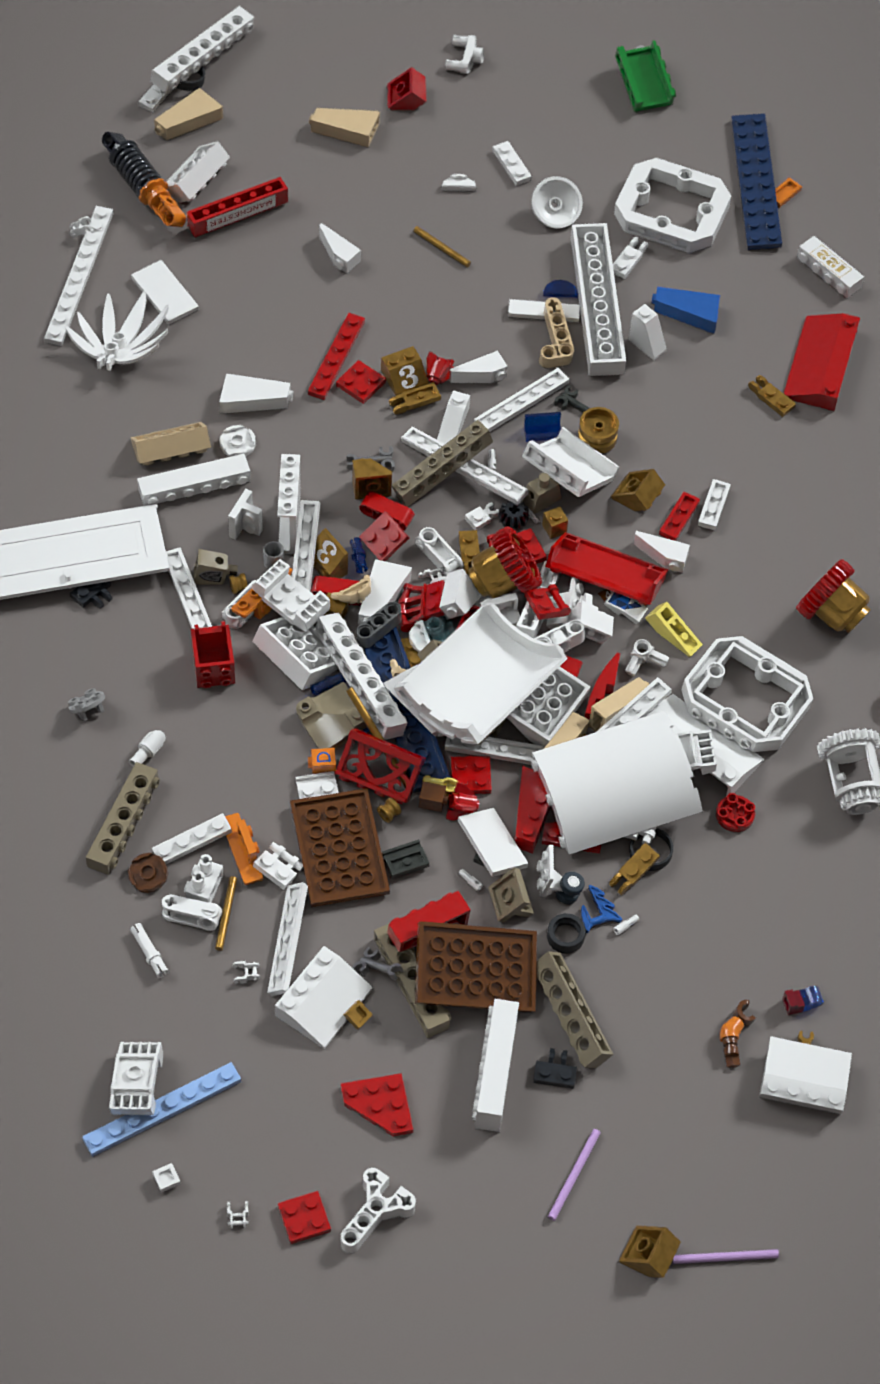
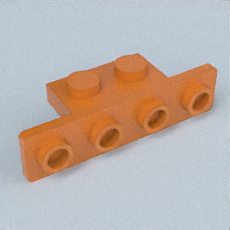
(252, 602)
(243, 849)

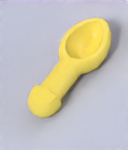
(450, 783)

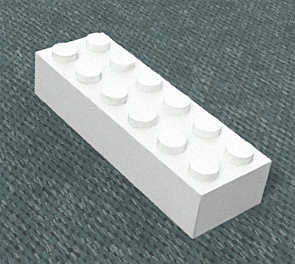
(495, 1065)

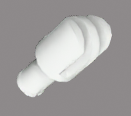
(148, 746)

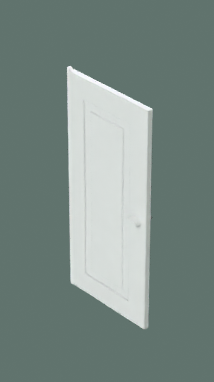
(81, 551)

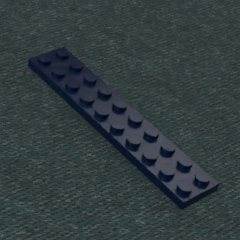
(756, 182)
(416, 735)

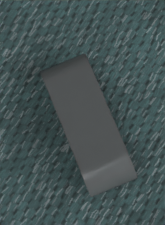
(381, 617)

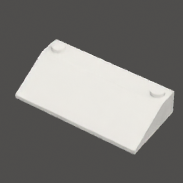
(732, 760)

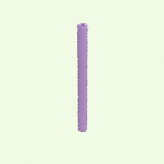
(574, 1174)
(725, 1256)

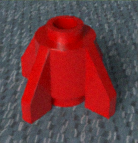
(438, 368)
(462, 802)

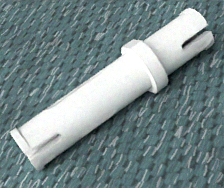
(152, 956)

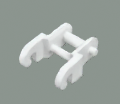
(79, 227)
(427, 573)
(242, 964)
(231, 1215)

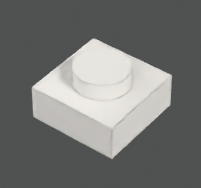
(166, 1177)

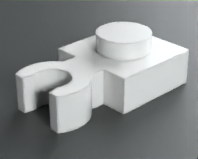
(479, 518)

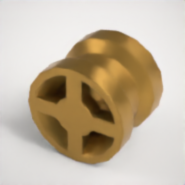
(238, 583)
(389, 810)

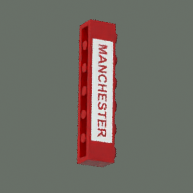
(237, 207)

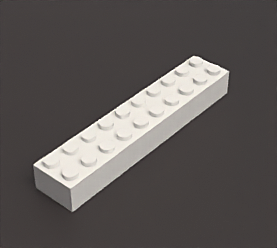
(598, 300)

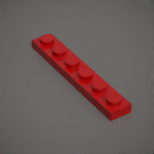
(336, 356)

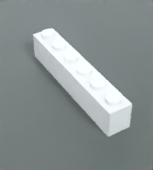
(194, 480)

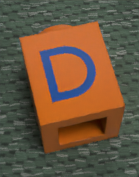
(322, 760)

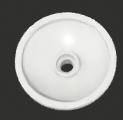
(566, 197)

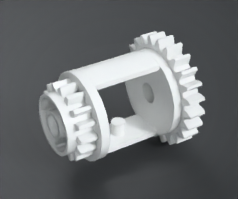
(848, 748)

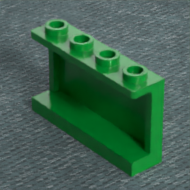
(645, 77)

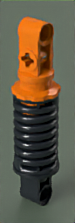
(142, 178)

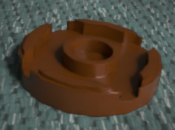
(148, 872)

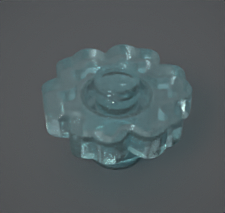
(439, 628)

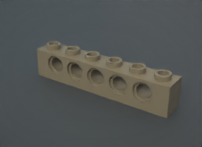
(442, 463)
(139, 776)
(572, 1010)
(430, 1023)

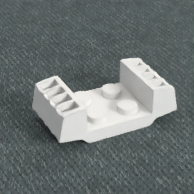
(290, 597)
(699, 750)
(135, 1078)

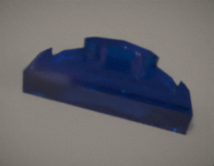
(560, 288)

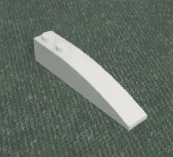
(528, 621)

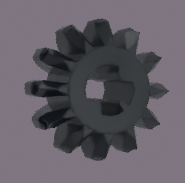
(514, 515)

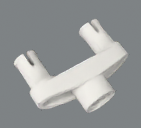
(471, 55)

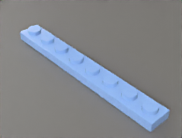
(166, 1107)

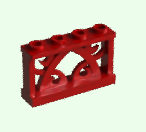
(405, 758)

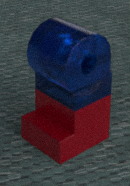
(802, 999)

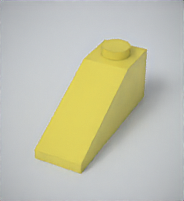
(672, 628)

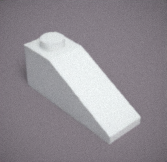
(342, 253)
(481, 370)
(454, 416)
(664, 551)

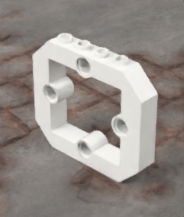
(660, 229)
(735, 727)

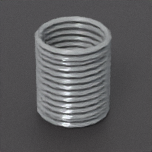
(270, 549)

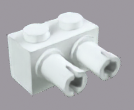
(205, 880)

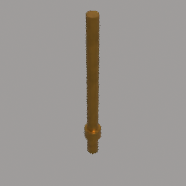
(370, 723)

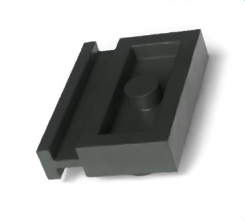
(405, 859)

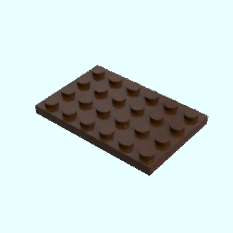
(339, 847)
(475, 966)

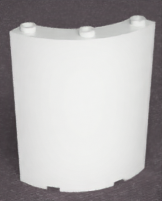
(478, 676)
(617, 782)

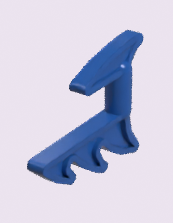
(603, 907)

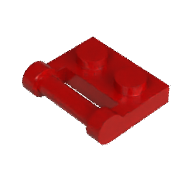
(542, 605)

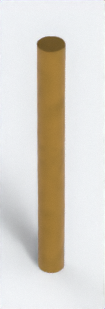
(442, 246)
(226, 913)

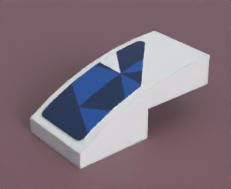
(627, 606)

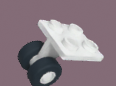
(566, 887)

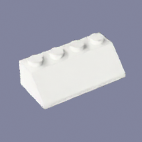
(197, 171)

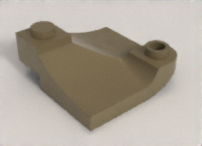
(330, 717)

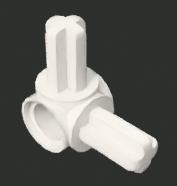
(638, 658)

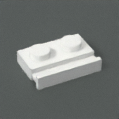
(316, 785)

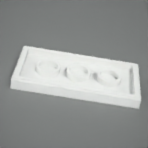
(163, 290)
(492, 842)

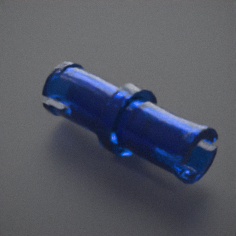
(358, 555)
(326, 684)

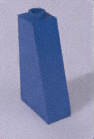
(688, 307)

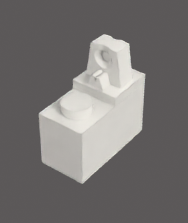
(597, 624)

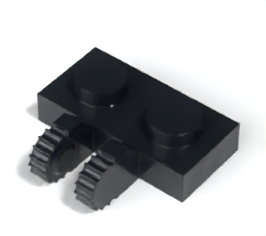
(89, 593)
(555, 1074)

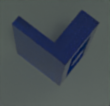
(542, 426)

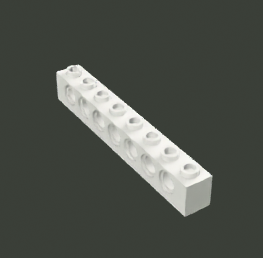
(202, 49)
(360, 675)

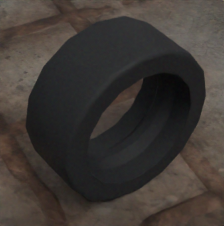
(566, 919)

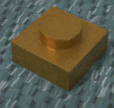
(357, 1014)

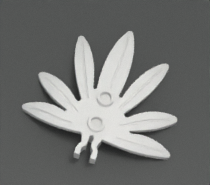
(119, 346)

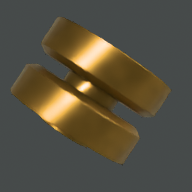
(599, 428)

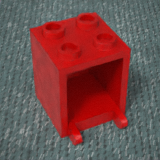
(213, 656)

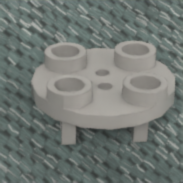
(89, 700)

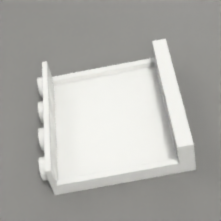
(571, 463)
(289, 501)

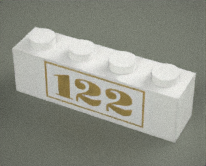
(830, 267)

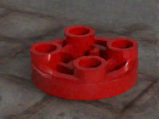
(735, 813)

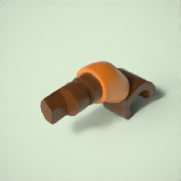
(730, 1033)

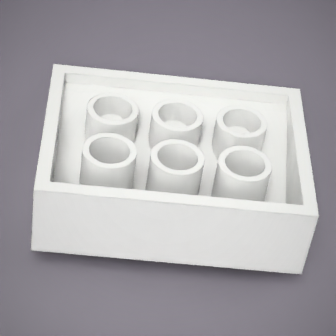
(295, 652)
(549, 706)
(321, 997)
(806, 1075)

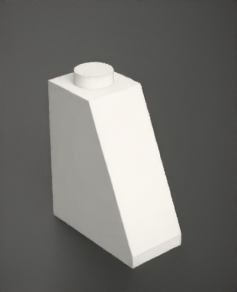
(647, 332)
(458, 594)

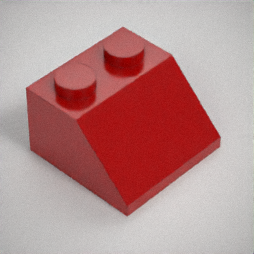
(407, 91)

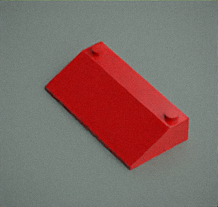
(821, 359)
(606, 568)

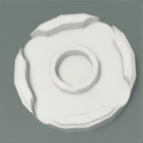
(237, 441)

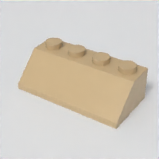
(171, 442)

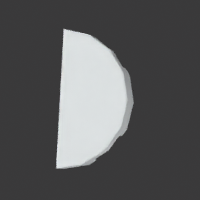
(458, 182)
(418, 636)

